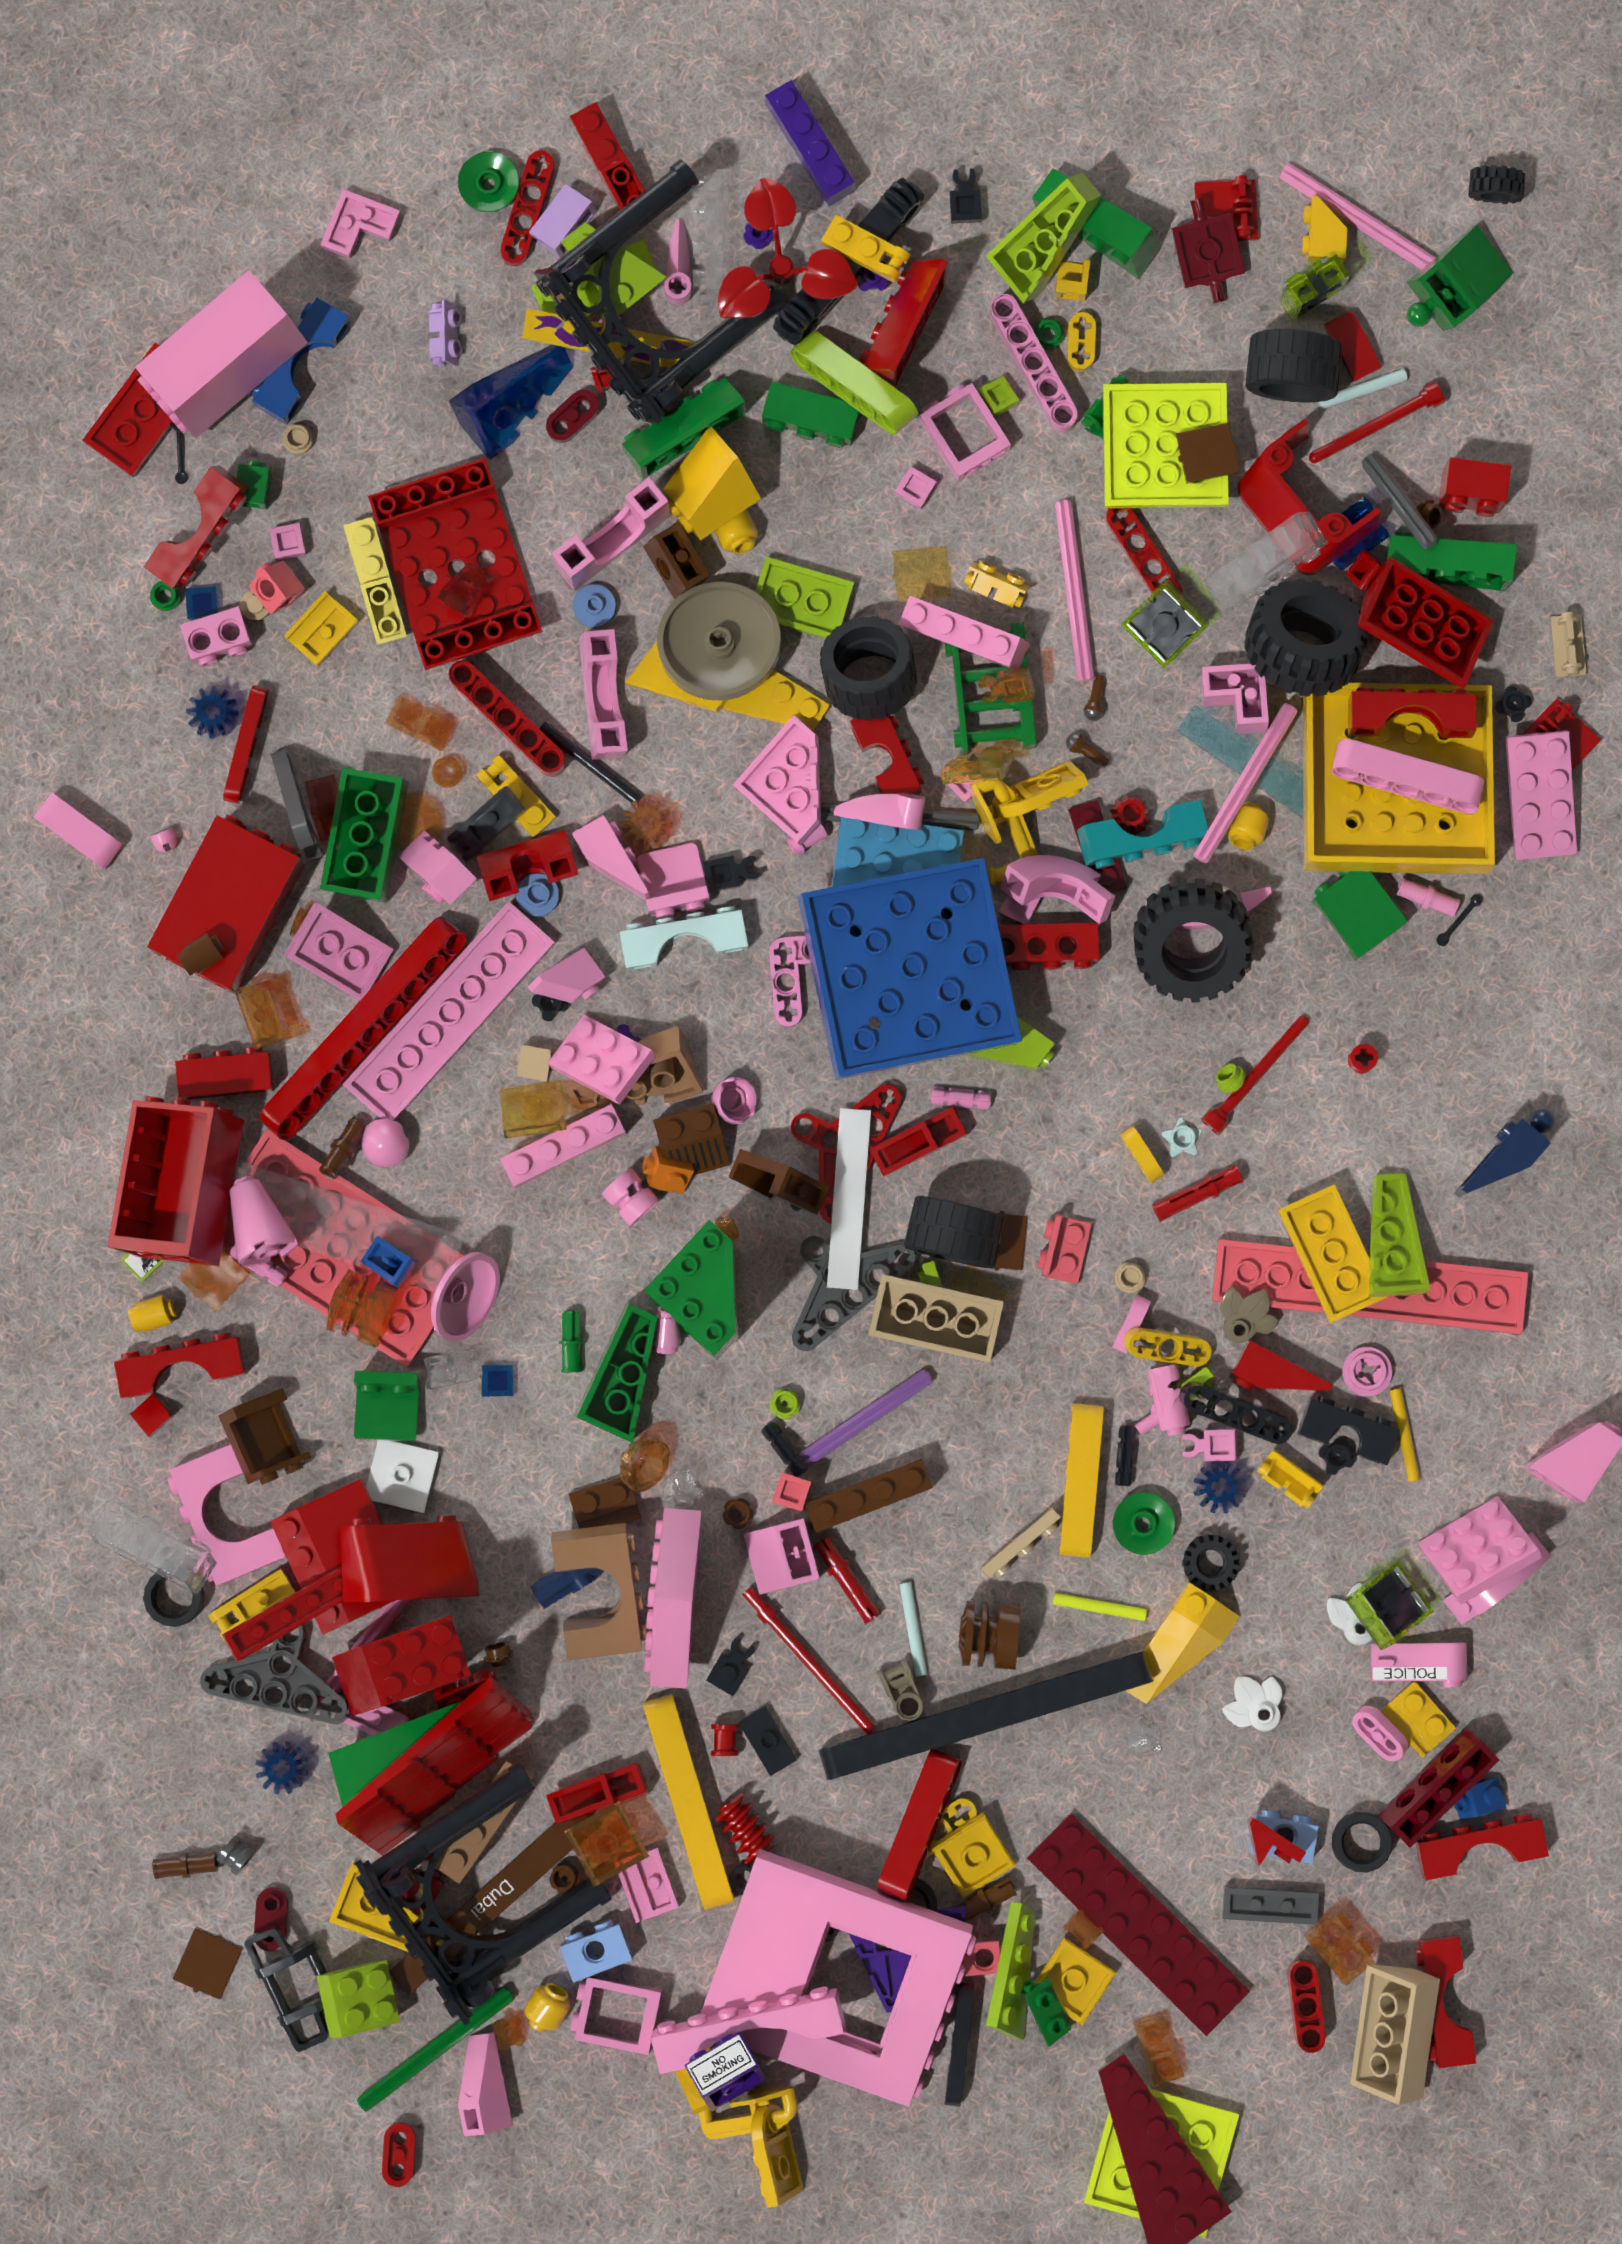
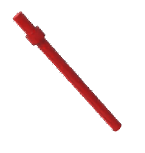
(768, 1615)

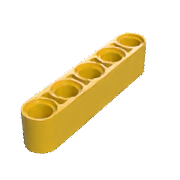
(1081, 1480)

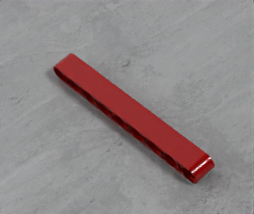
(363, 1028)

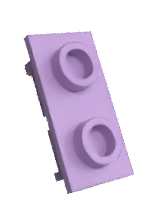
(444, 320)

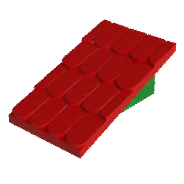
(416, 1767)

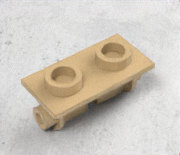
(1568, 645)

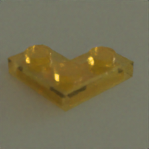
(989, 766)

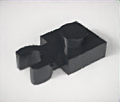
(964, 202)
(724, 873)
(728, 1670)

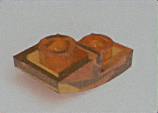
(419, 723)
(1158, 2049)

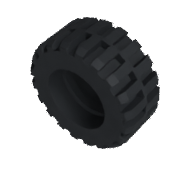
(1302, 665)
(1201, 975)

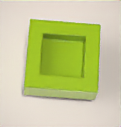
(998, 396)
(929, 1275)
(1203, 1376)

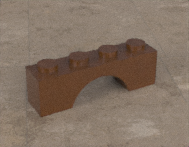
(868, 1495)

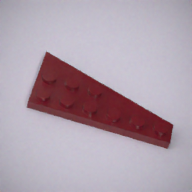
(1165, 2177)

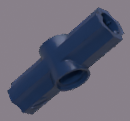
(560, 1584)

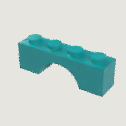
(1107, 842)

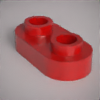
(398, 2154)

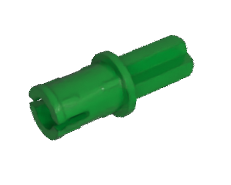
(571, 1341)

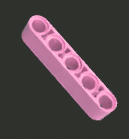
(1032, 349)
(1408, 776)

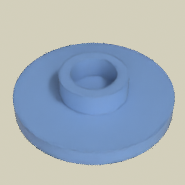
(594, 605)
(537, 896)

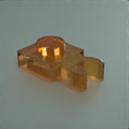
(1011, 684)

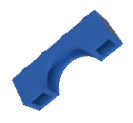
(321, 327)

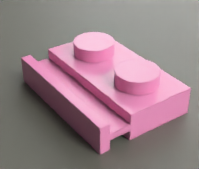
(648, 1887)

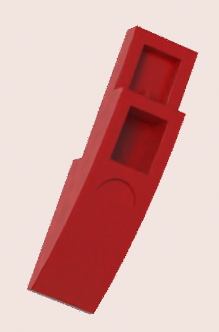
(607, 155)

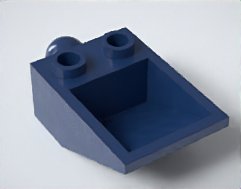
(1516, 1150)

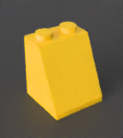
(709, 487)

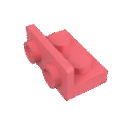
(1065, 1249)

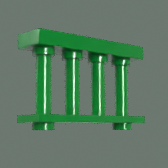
(1022, 732)

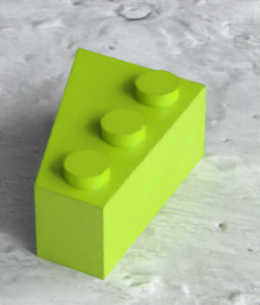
(628, 277)

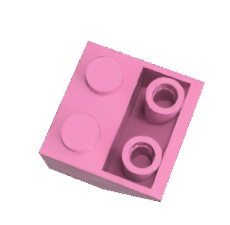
(781, 1556)

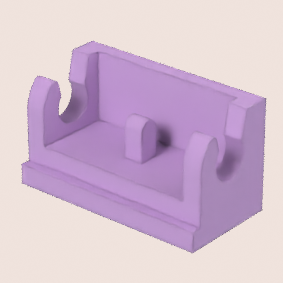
(561, 218)

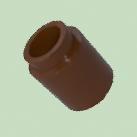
(201, 953)

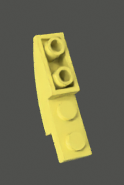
(375, 580)

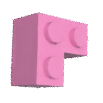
(1239, 687)

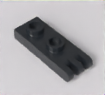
(487, 822)

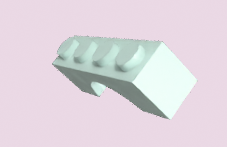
(722, 931)

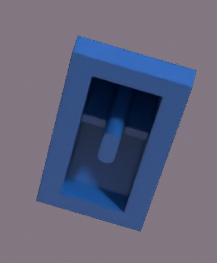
(389, 1262)

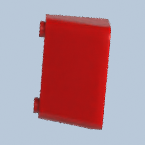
(406, 1561)

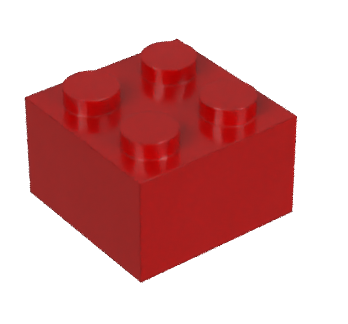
(1474, 486)

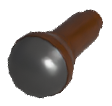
(1094, 708)
(1078, 744)

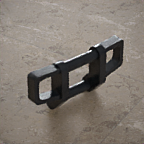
(290, 1957)

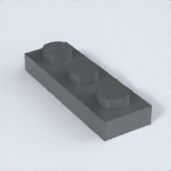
(1270, 1905)

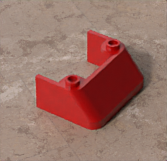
(1274, 501)

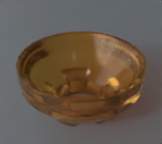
(649, 1466)

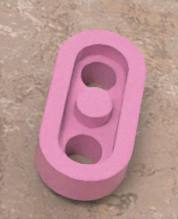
(1380, 1733)

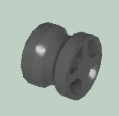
(235, 1855)

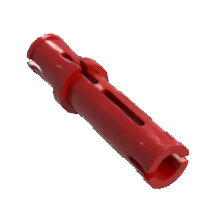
(1207, 1188)
(846, 1579)

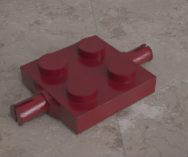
(1207, 250)

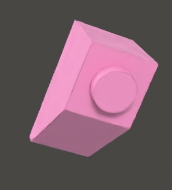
(570, 979)

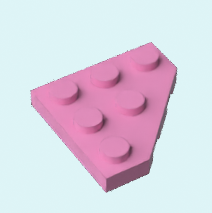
(787, 780)

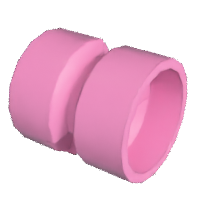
(630, 1197)

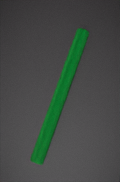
(434, 2050)

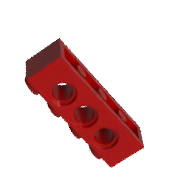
(1082, 934)

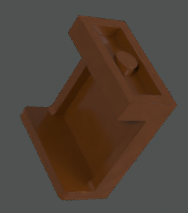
(778, 1179)
(262, 1438)

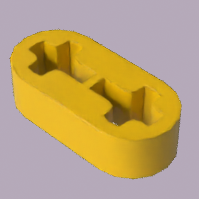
(1088, 341)
(1142, 1154)

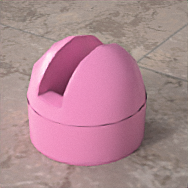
(164, 837)

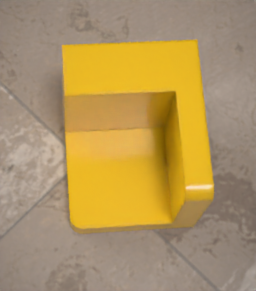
(1072, 280)

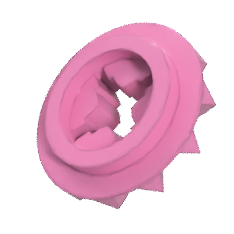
(1381, 1376)

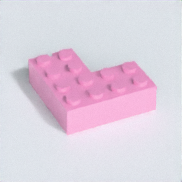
(672, 1598)

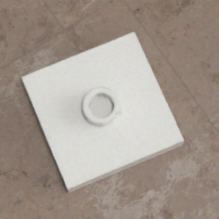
(402, 1475)

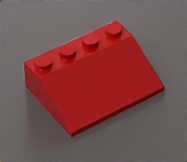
(905, 319)
(1424, 621)
(313, 1544)

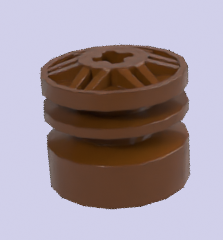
(990, 1635)

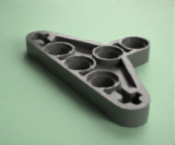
(295, 806)
(826, 1298)
(294, 1683)

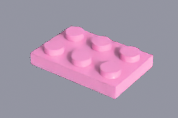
(338, 951)
(601, 1059)

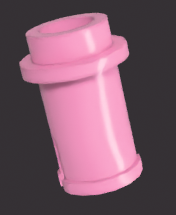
(817, 835)

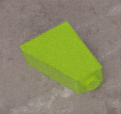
(1028, 1054)

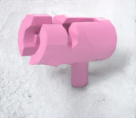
(1167, 1407)

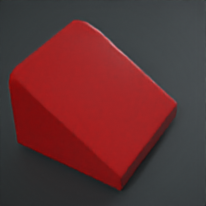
(1364, 569)
(151, 1415)

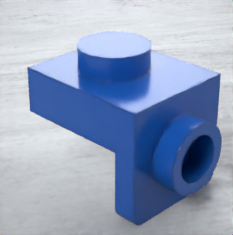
(1481, 1799)

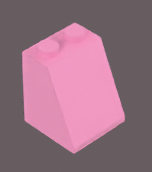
(1578, 1461)

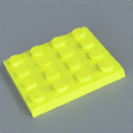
(1143, 445)
(1203, 2128)

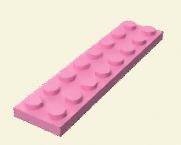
(449, 1013)

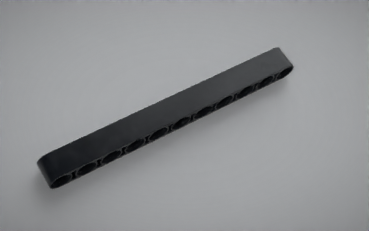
(986, 1715)

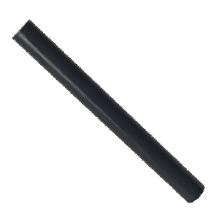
(592, 765)

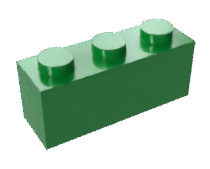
(809, 415)

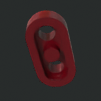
(572, 416)
(266, 1917)

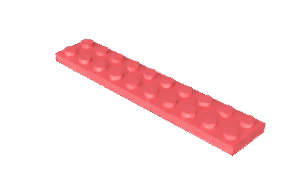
(1457, 1294)

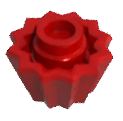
(1131, 814)

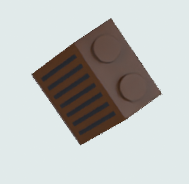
(693, 1138)

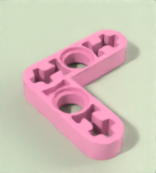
(797, 958)

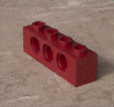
(1438, 1787)

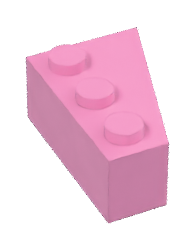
(438, 868)

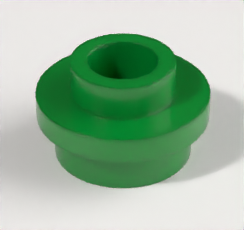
(1055, 326)
(168, 605)

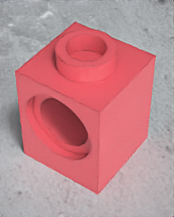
(276, 586)
(791, 1491)
(973, 1968)

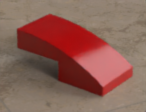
(1356, 349)

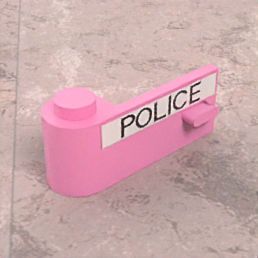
(1421, 1662)

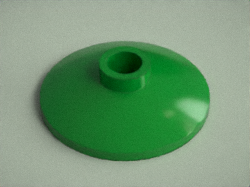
(486, 167)
(1160, 1523)

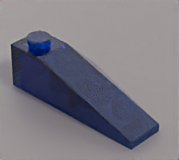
(498, 403)

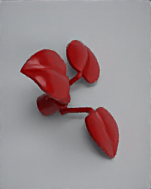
(827, 272)

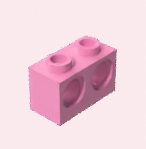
(214, 628)

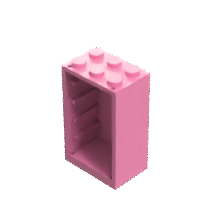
(220, 355)

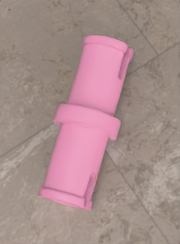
(1427, 897)

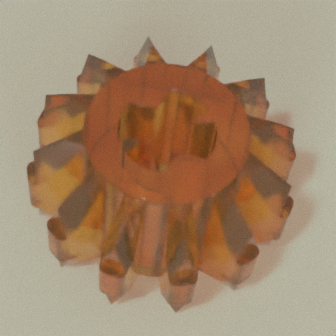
(649, 834)

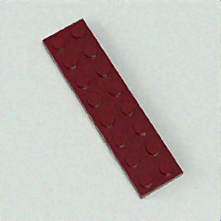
(1138, 1924)

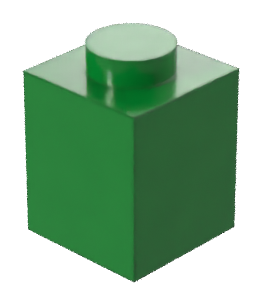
(258, 480)

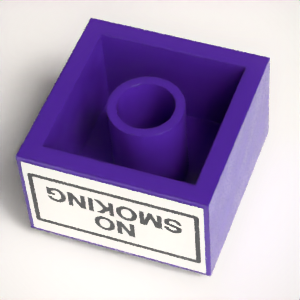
(724, 2071)

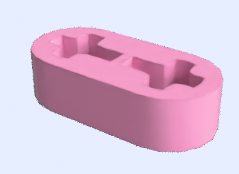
(1133, 1319)

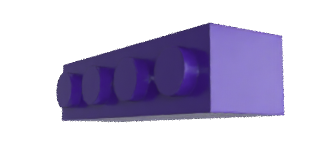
(809, 143)

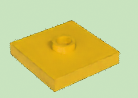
(973, 1855)
(1077, 1979)

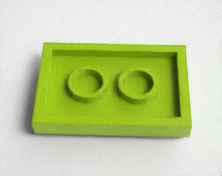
(804, 597)

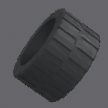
(1293, 365)
(862, 639)
(954, 1232)

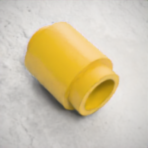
(152, 1314)

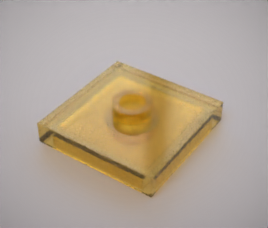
(532, 1109)

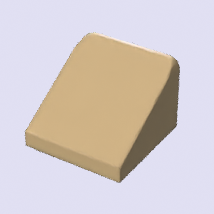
(534, 1063)

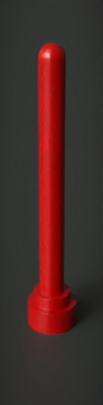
(1429, 396)
(1219, 1116)

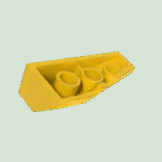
(1184, 1638)

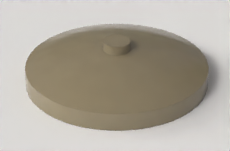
(719, 641)

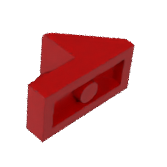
(1264, 1838)

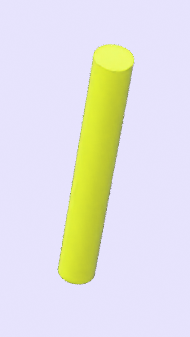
(1099, 1606)

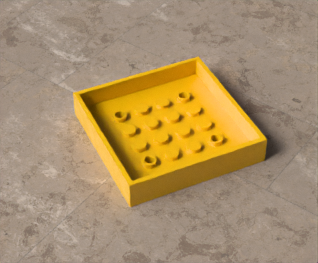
(1392, 829)

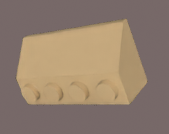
(936, 1318)
(1394, 2033)

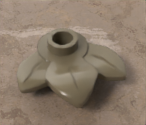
(1248, 1311)

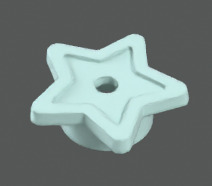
(1190, 1135)

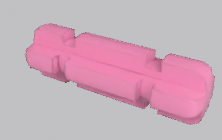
(960, 1098)
(275, 1275)

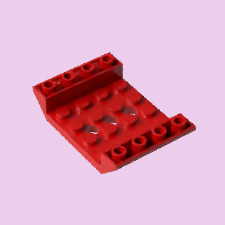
(447, 521)

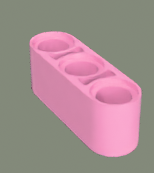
(78, 831)

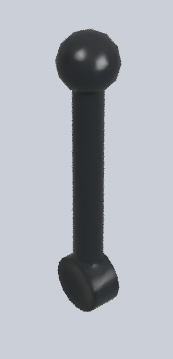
(180, 477)
(1443, 939)

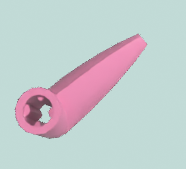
(678, 266)
(894, 810)

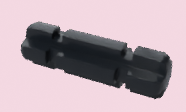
(784, 1449)
(1125, 1455)

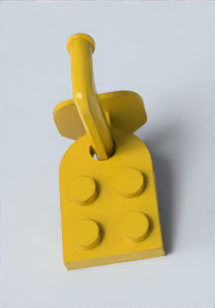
(1013, 801)
(770, 2136)

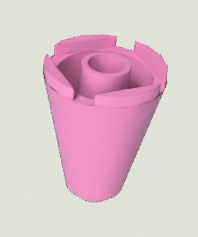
(258, 1224)

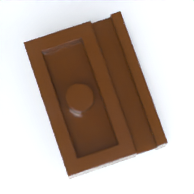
(604, 1504)

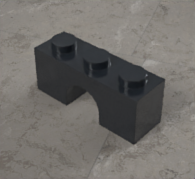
(1375, 1437)

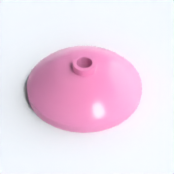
(465, 1296)

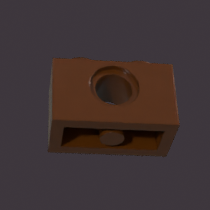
(676, 560)

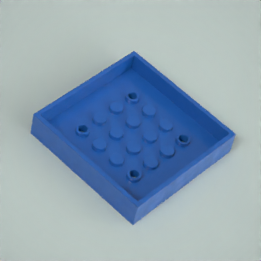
(909, 968)

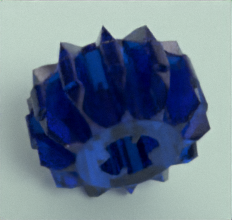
(203, 720)
(1214, 1478)
(276, 1758)

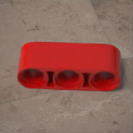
(1312, 2020)

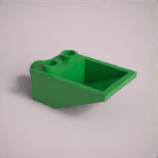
(1459, 278)

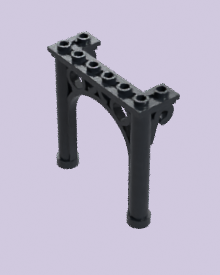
(605, 243)
(395, 1874)

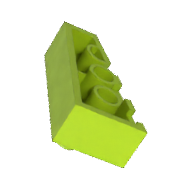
(1041, 240)

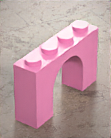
(642, 513)
(194, 1484)

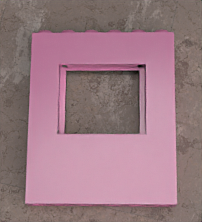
(776, 1951)

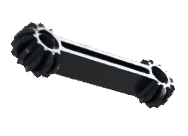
(884, 221)

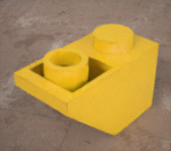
(1325, 232)

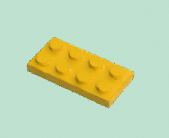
(1330, 1252)

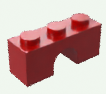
(882, 734)
(507, 866)

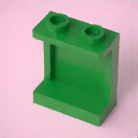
(1359, 911)

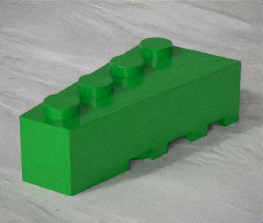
(1110, 231)
(1456, 561)
(620, 1375)

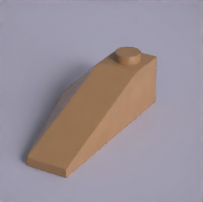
(668, 1075)

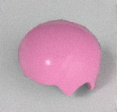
(726, 1095)
(385, 1143)

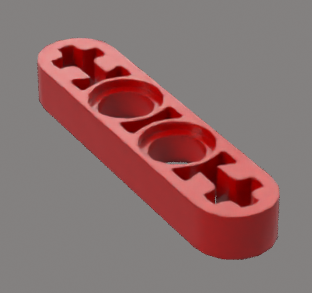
(523, 207)
(1148, 553)
(245, 744)

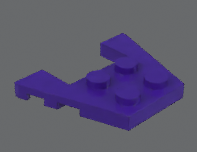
(889, 1966)

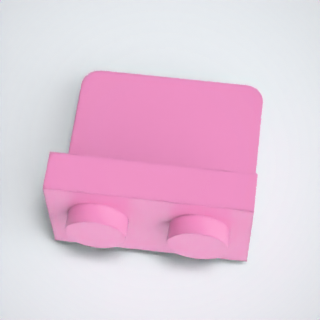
(675, 880)

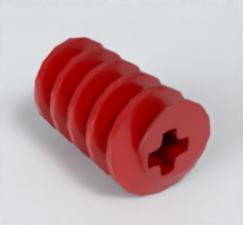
(744, 1827)

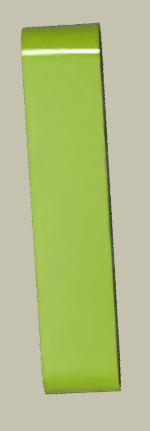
(854, 382)

